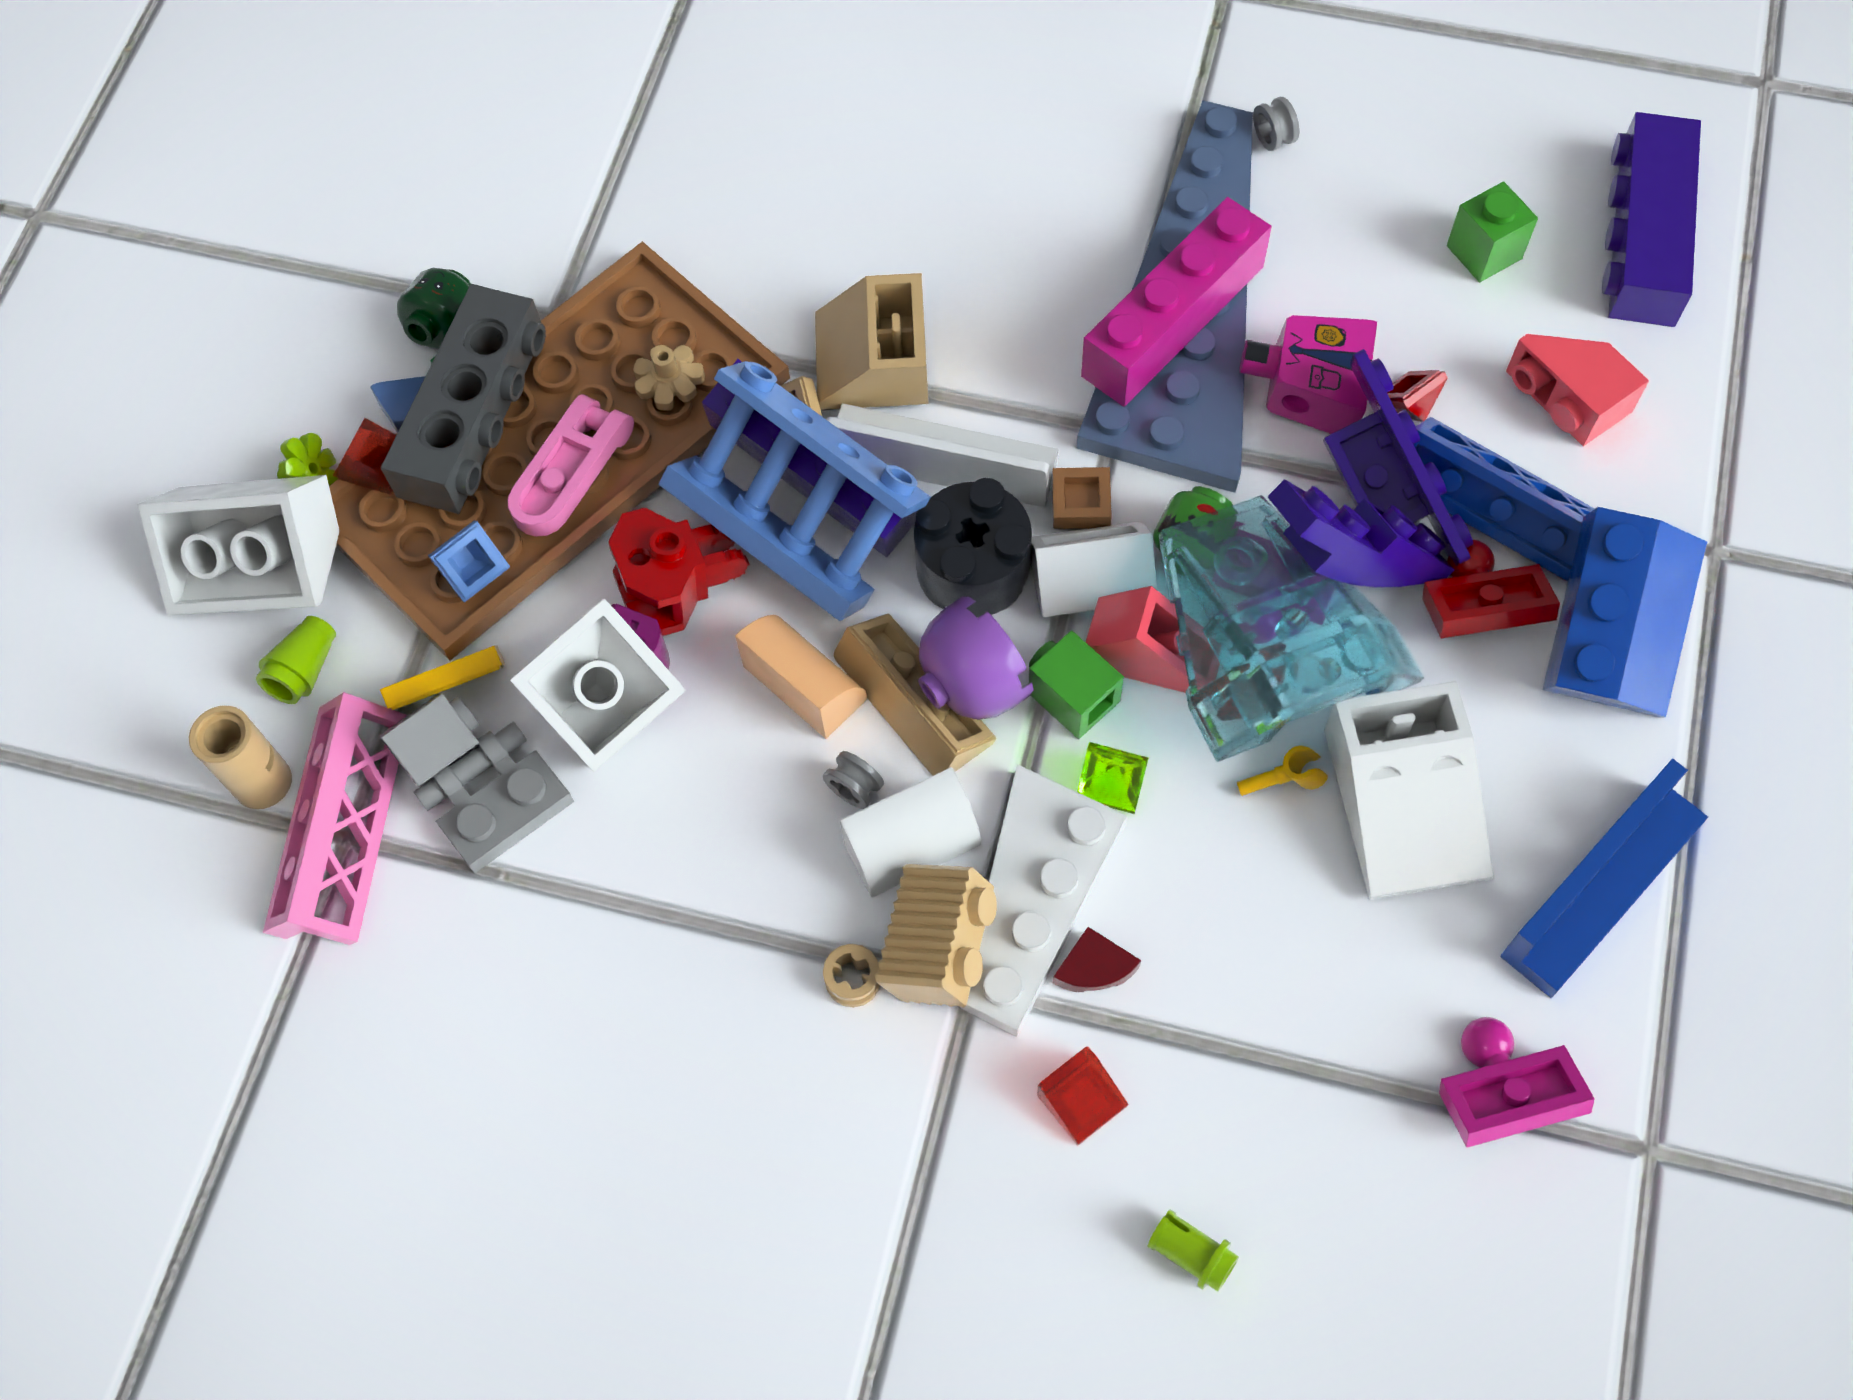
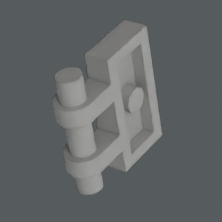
(505, 808)

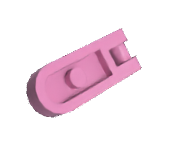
(566, 466)

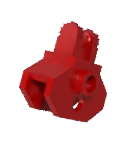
(669, 566)

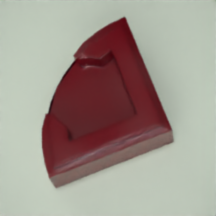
(1095, 964)

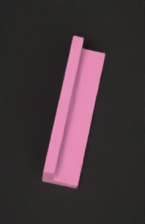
(315, 819)

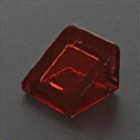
(365, 456)
(1081, 1095)

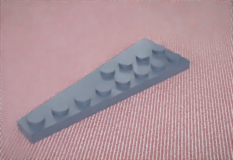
(1193, 409)

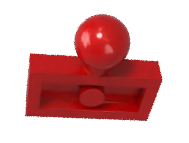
(1488, 599)

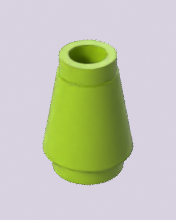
(296, 661)

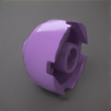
(970, 664)

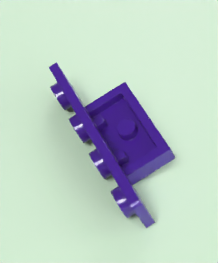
(1384, 467)

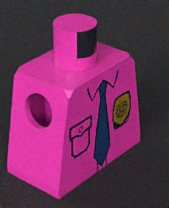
(1313, 370)

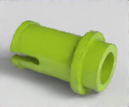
(1193, 1251)

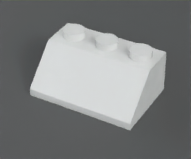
(242, 544)

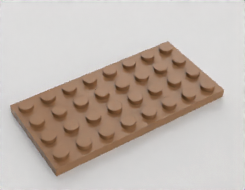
(585, 352)

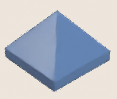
(469, 561)

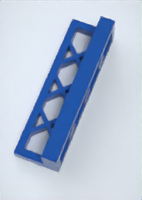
(1504, 498)
(1605, 883)

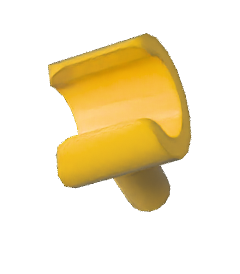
(1291, 770)

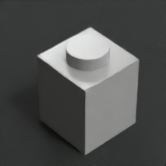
(431, 737)

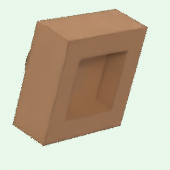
(1081, 497)

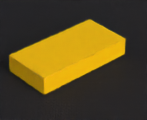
(442, 678)

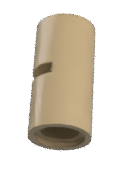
(240, 757)

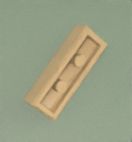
(888, 669)

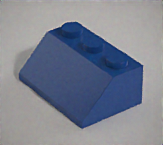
(1625, 612)

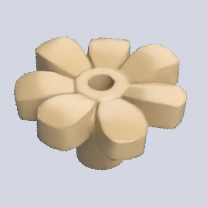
(668, 376)

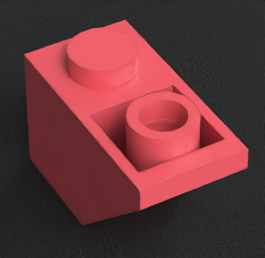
(1577, 382)

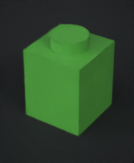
(1491, 231)
(1074, 683)

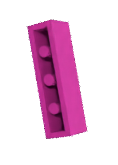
(1175, 301)

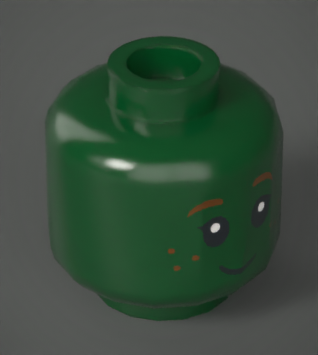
(431, 305)

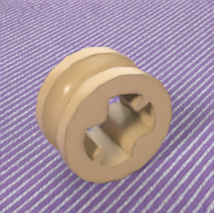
(842, 992)

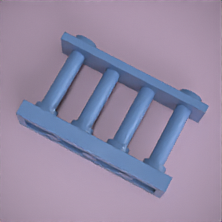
(747, 515)

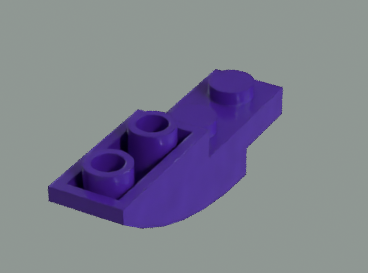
(1359, 544)

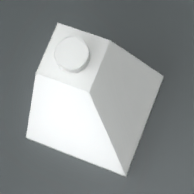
(598, 685)

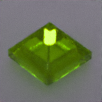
(1112, 777)

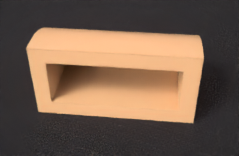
(799, 674)

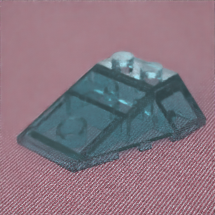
(1267, 631)

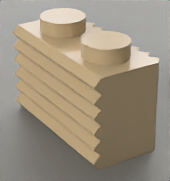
(936, 934)

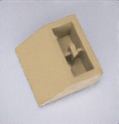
(873, 344)

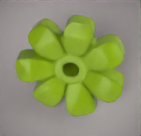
(306, 458)

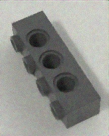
(479, 360)

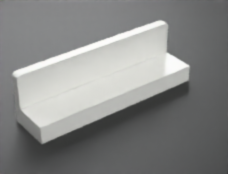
(951, 454)

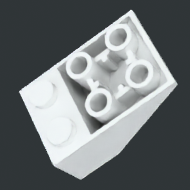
(1411, 789)

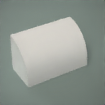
(1090, 563)
(914, 826)

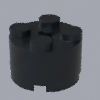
(973, 545)

